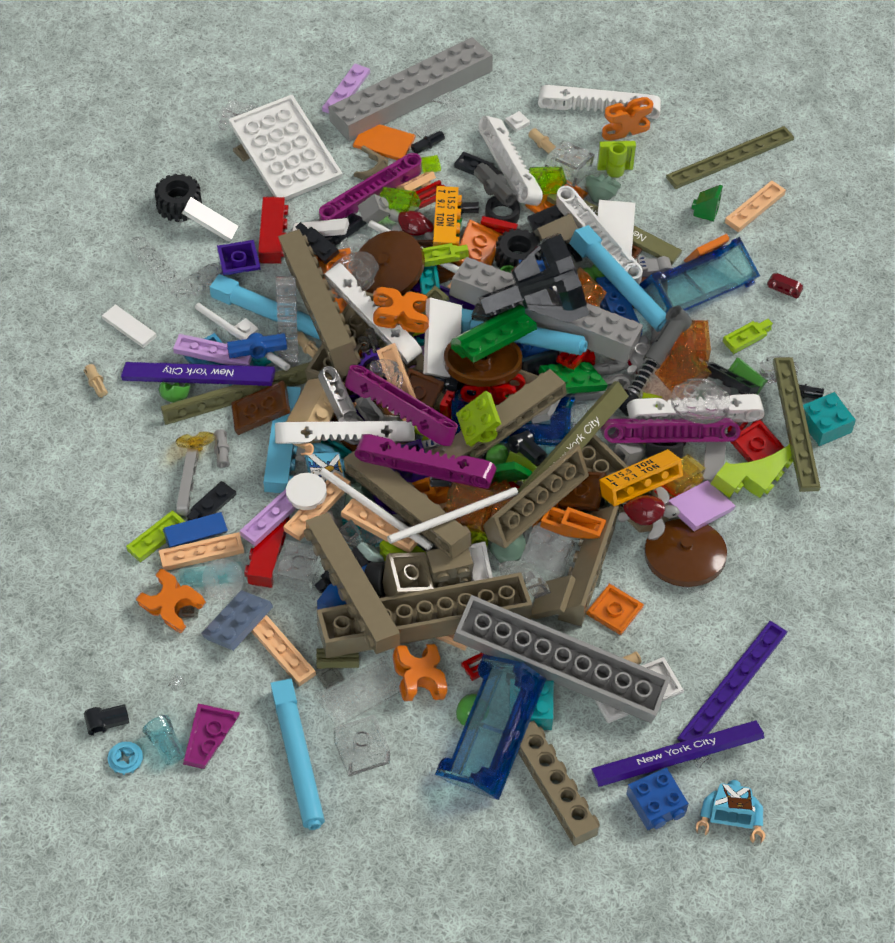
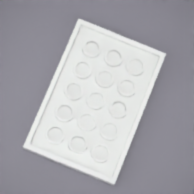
(285, 148)

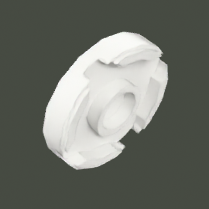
(306, 491)

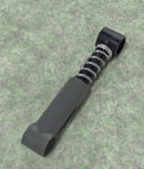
(676, 323)

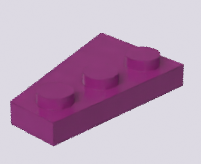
(207, 734)

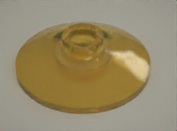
(195, 442)

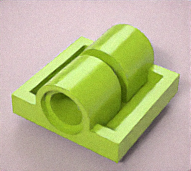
(616, 157)
(479, 420)

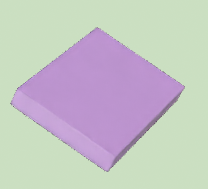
(701, 505)

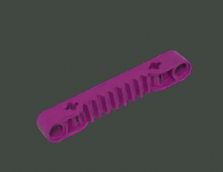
(390, 177)
(427, 420)
(668, 431)
(375, 448)

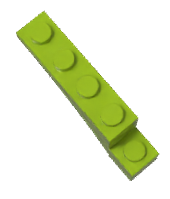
(754, 475)

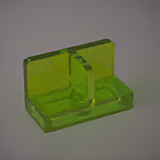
(549, 178)
(400, 199)

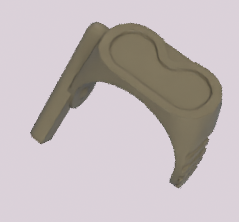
(382, 163)

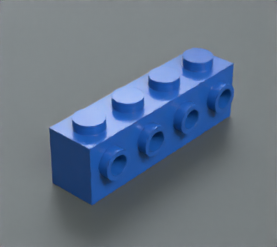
(615, 301)

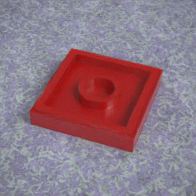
(757, 442)

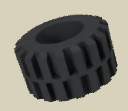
(172, 187)
(514, 241)

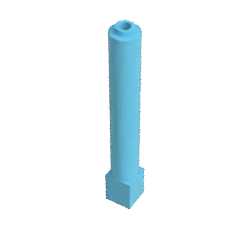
(589, 245)
(230, 292)
(539, 338)
(297, 754)

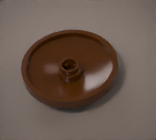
(399, 260)
(489, 371)
(686, 555)

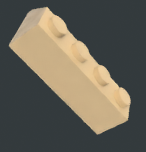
(312, 406)

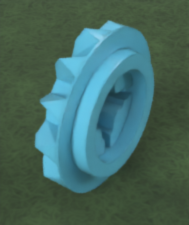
(128, 749)

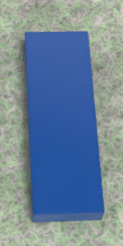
(195, 530)

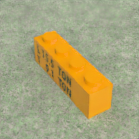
(446, 216)
(641, 477)

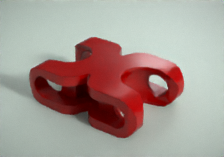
(498, 392)

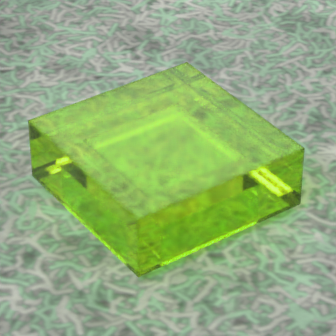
(431, 163)

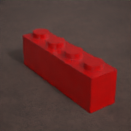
(272, 225)
(265, 556)

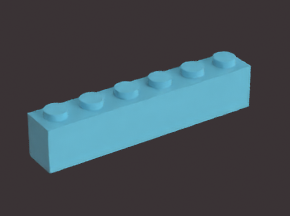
(280, 456)

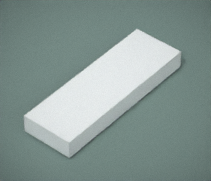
(210, 219)
(328, 227)
(129, 326)

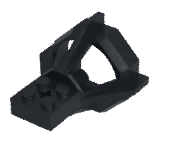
(532, 284)

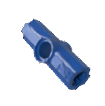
(257, 345)

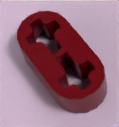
(785, 285)

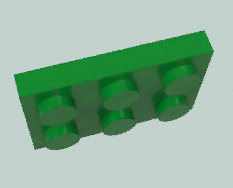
(580, 380)

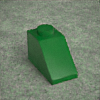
(707, 203)

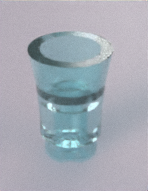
(164, 739)

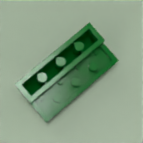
(493, 334)

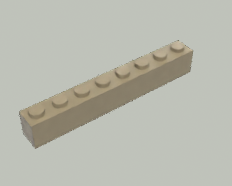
(513, 414)
(409, 504)
(352, 583)

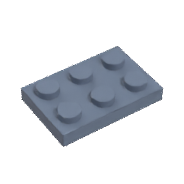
(237, 620)

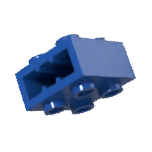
(657, 799)

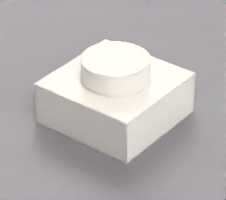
(517, 121)
(247, 327)

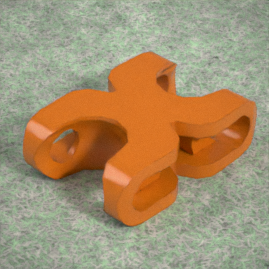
(627, 118)
(400, 310)
(170, 600)
(419, 672)

